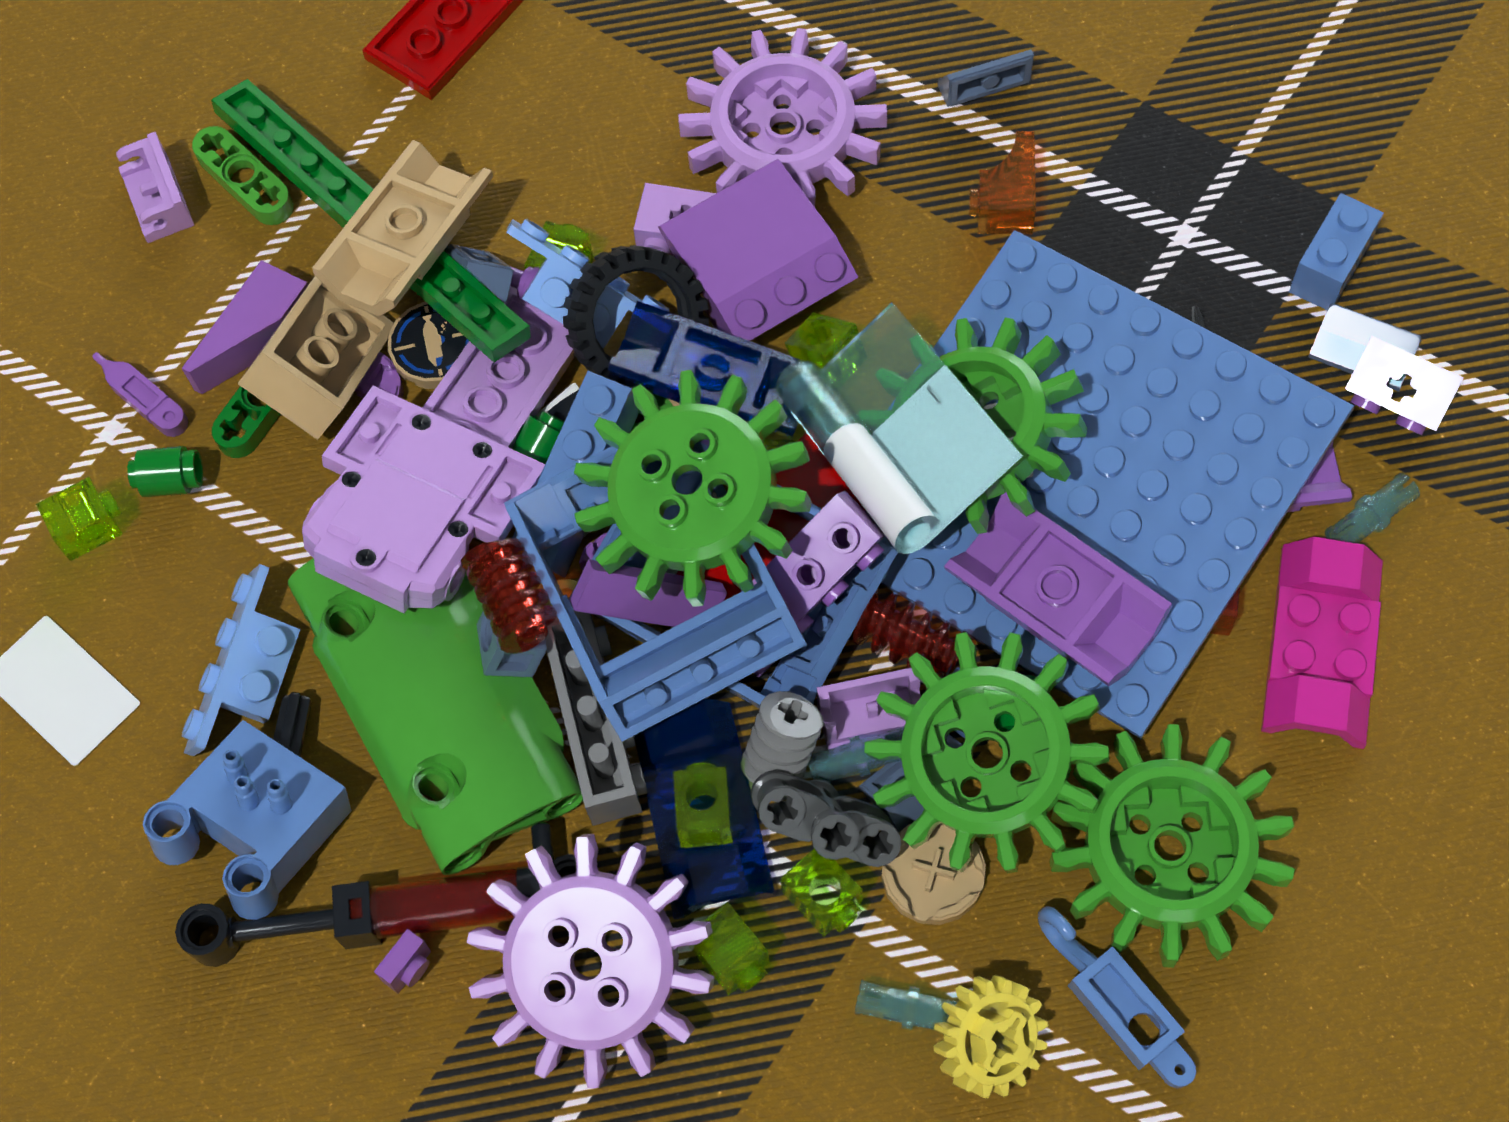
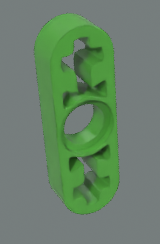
(247, 192)

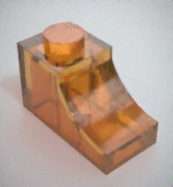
(1008, 191)

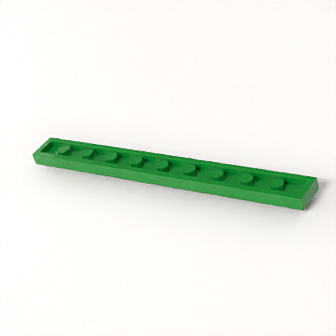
(341, 192)

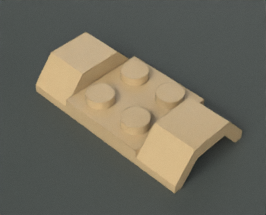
(398, 231)

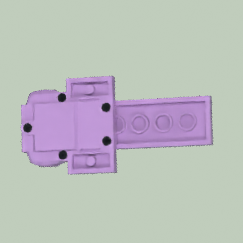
(433, 475)

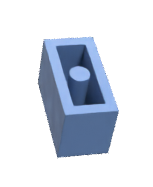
(1335, 251)

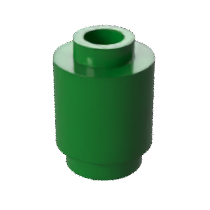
(538, 436)
(165, 471)

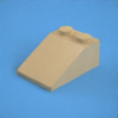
(316, 358)

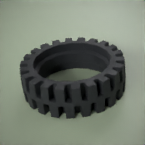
(605, 270)

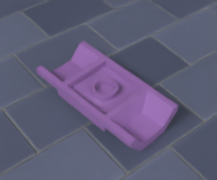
(1062, 591)

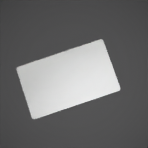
(62, 691)

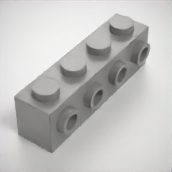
(600, 758)

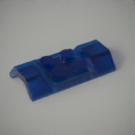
(665, 344)
(715, 872)

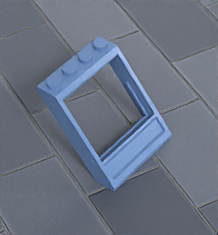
(825, 639)
(678, 664)

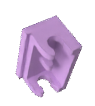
(153, 189)
(852, 706)

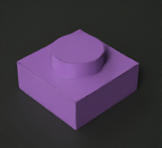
(404, 962)

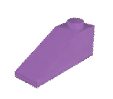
(243, 327)

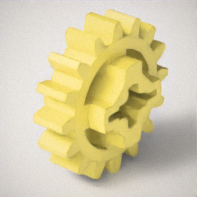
(990, 1036)

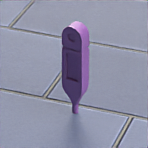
(144, 396)

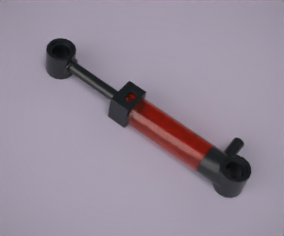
(369, 913)

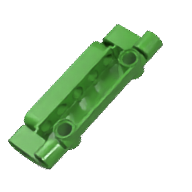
(435, 719)

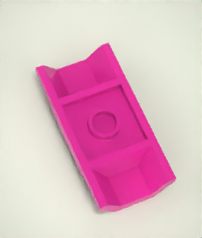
(1324, 639)

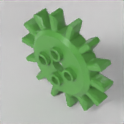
(1021, 409)
(707, 528)
(972, 703)
(1162, 796)

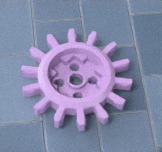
(815, 101)
(641, 970)

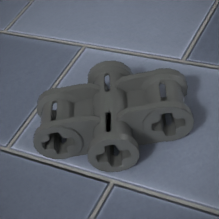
(828, 820)

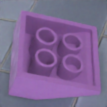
(758, 252)

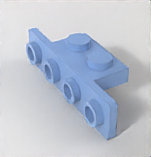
(556, 274)
(248, 666)

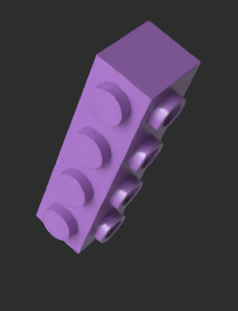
(822, 556)

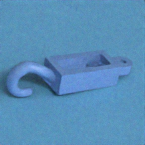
(1115, 996)

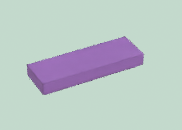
(616, 596)

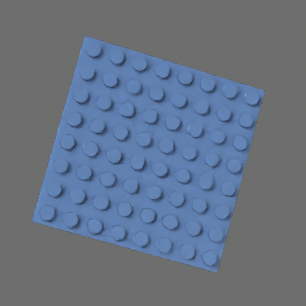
(1178, 473)

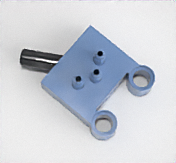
(257, 803)

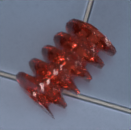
(509, 594)
(906, 634)

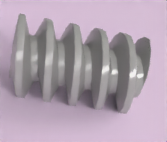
(782, 736)

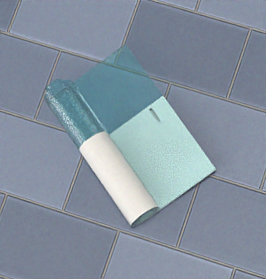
(899, 429)

